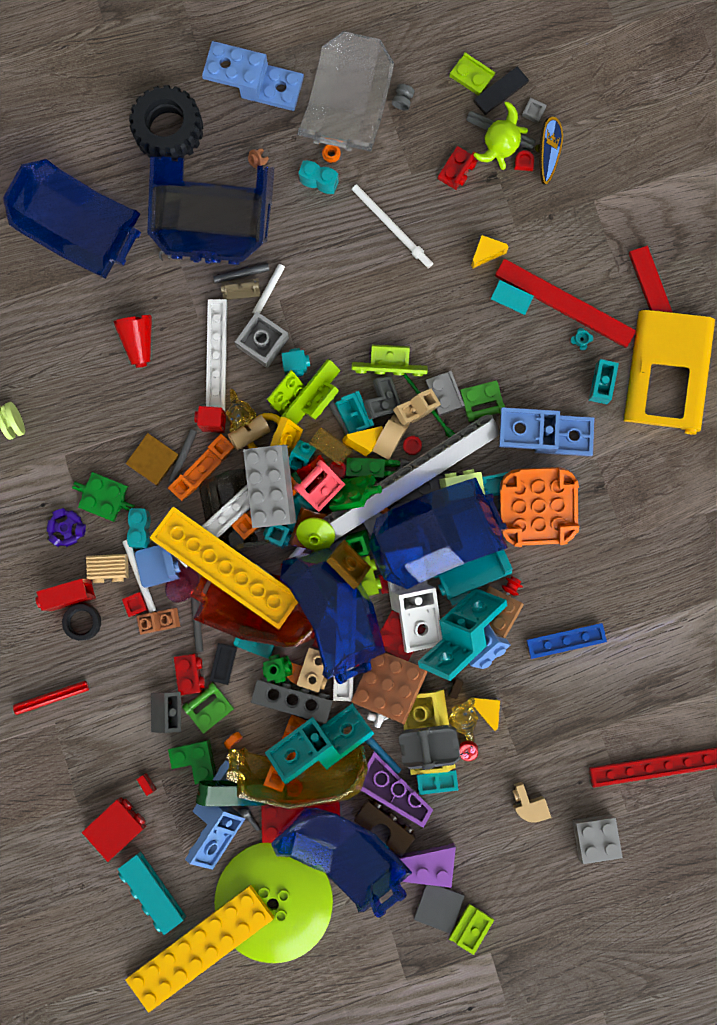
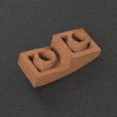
(158, 621)

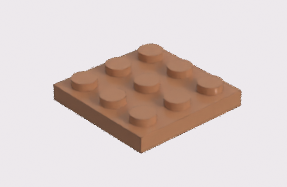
(390, 687)

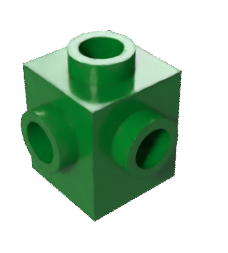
(277, 668)

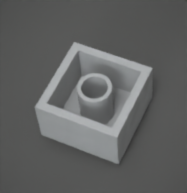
(262, 339)
(597, 839)

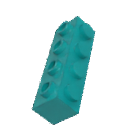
(152, 893)

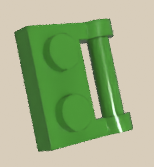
(482, 395)
(213, 712)

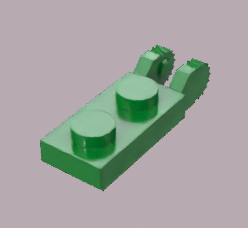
(366, 466)

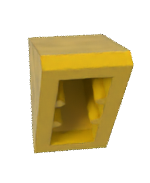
(488, 250)
(363, 440)
(488, 710)

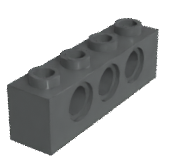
(262, 698)

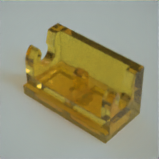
(331, 446)

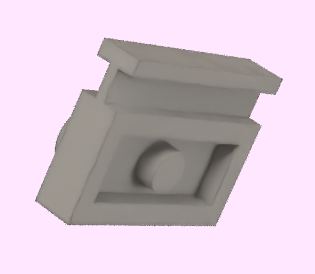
(446, 391)

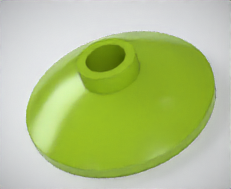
(317, 528)

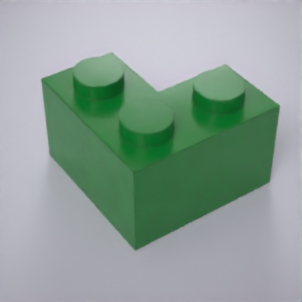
(197, 755)

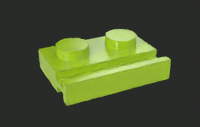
(472, 74)
(471, 929)

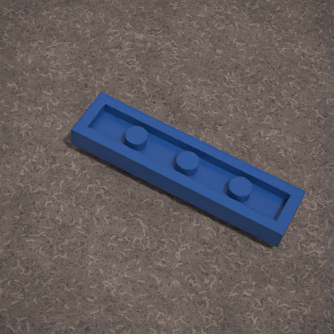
(566, 640)

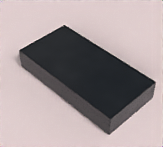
(223, 663)

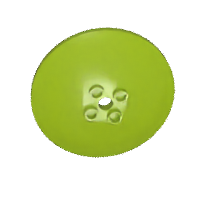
(302, 897)

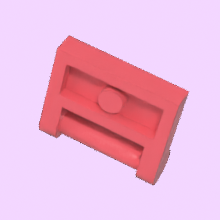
(324, 490)

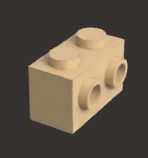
(311, 672)

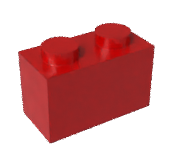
(210, 419)

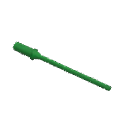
(448, 431)

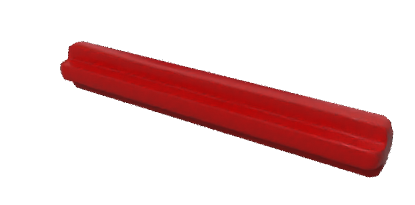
(50, 697)

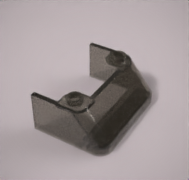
(215, 494)

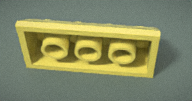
(428, 711)

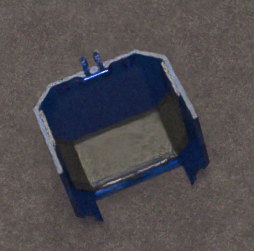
(205, 217)

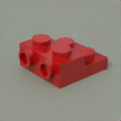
(392, 636)

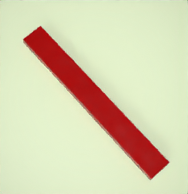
(565, 303)
(653, 767)

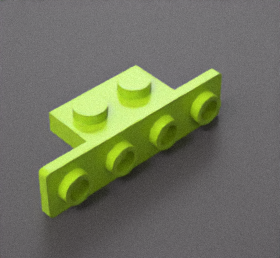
(389, 359)
(315, 394)

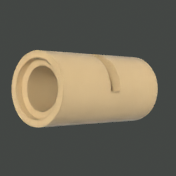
(249, 433)

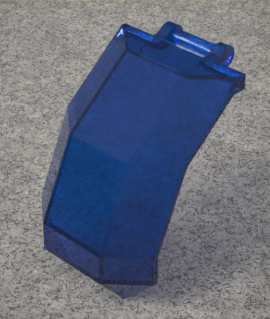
(70, 217)
(437, 533)
(339, 614)
(347, 854)

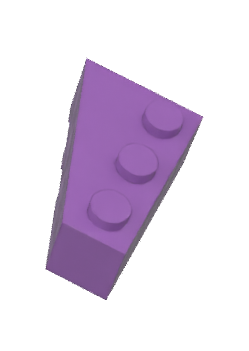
(431, 865)

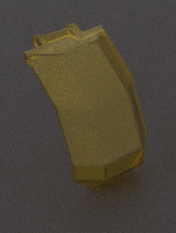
(309, 789)

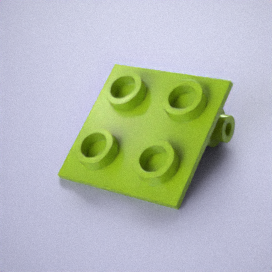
(285, 392)

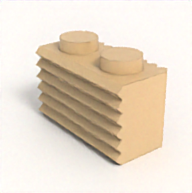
(107, 567)

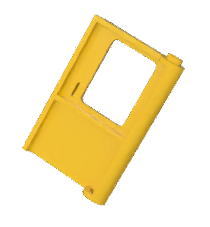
(670, 341)

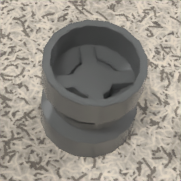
(403, 96)

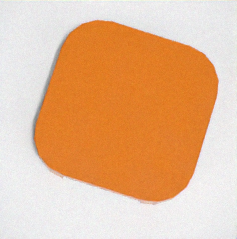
(539, 506)

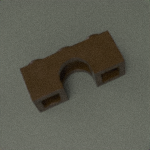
(400, 835)

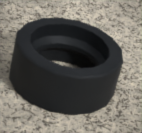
(66, 624)

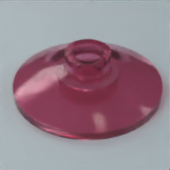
(180, 589)

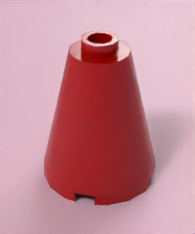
(136, 338)

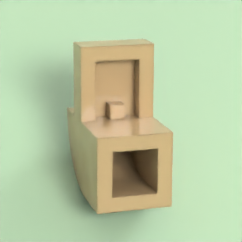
(417, 407)
(390, 437)
(530, 810)

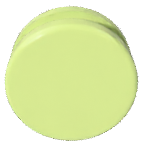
(11, 421)

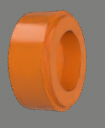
(233, 740)

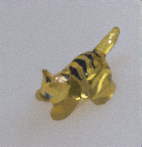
(239, 412)
(464, 718)

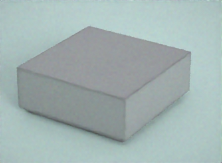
(534, 110)

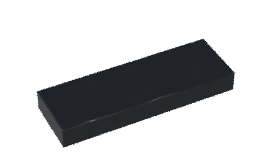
(501, 90)

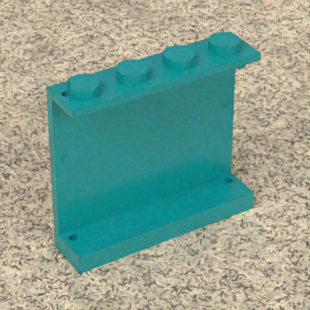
(474, 574)

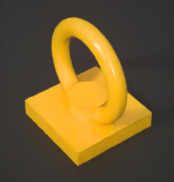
(286, 433)

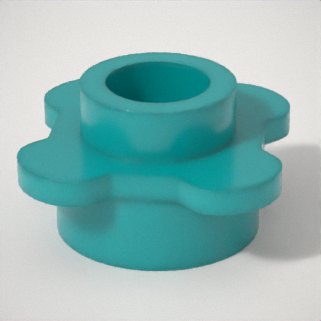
(581, 333)

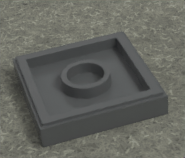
(439, 907)

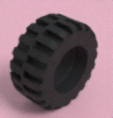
(160, 102)

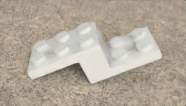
(415, 608)

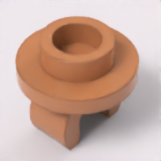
(255, 158)

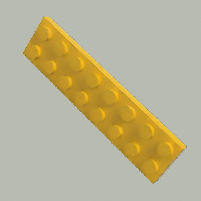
(225, 567)
(199, 948)

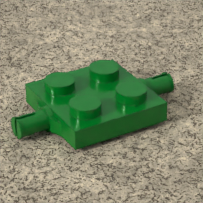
(354, 493)
(103, 496)

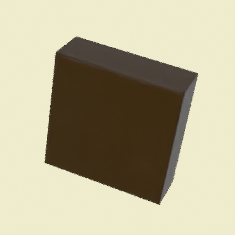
(455, 689)

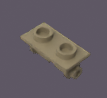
(240, 289)

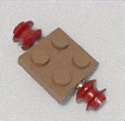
(505, 619)

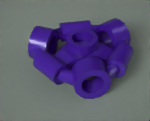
(65, 528)

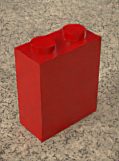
(65, 595)
(114, 828)

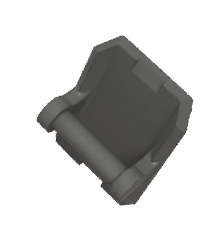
(429, 747)

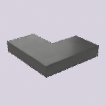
(386, 400)

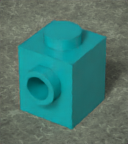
(295, 361)
(301, 455)
(277, 535)

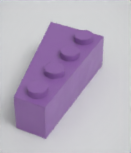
(394, 792)

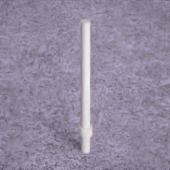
(417, 251)

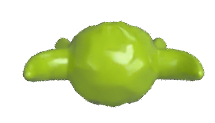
(502, 138)

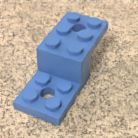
(252, 76)
(546, 432)
(221, 828)

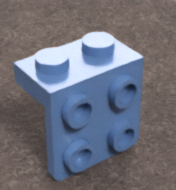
(156, 566)
(495, 647)

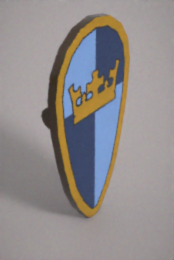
(549, 148)

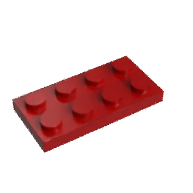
(276, 818)

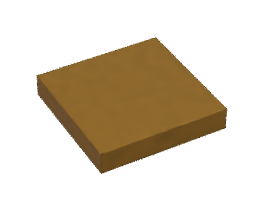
(152, 459)
(348, 564)

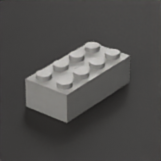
(269, 486)

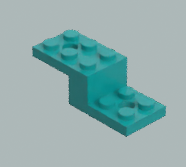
(462, 634)
(319, 743)

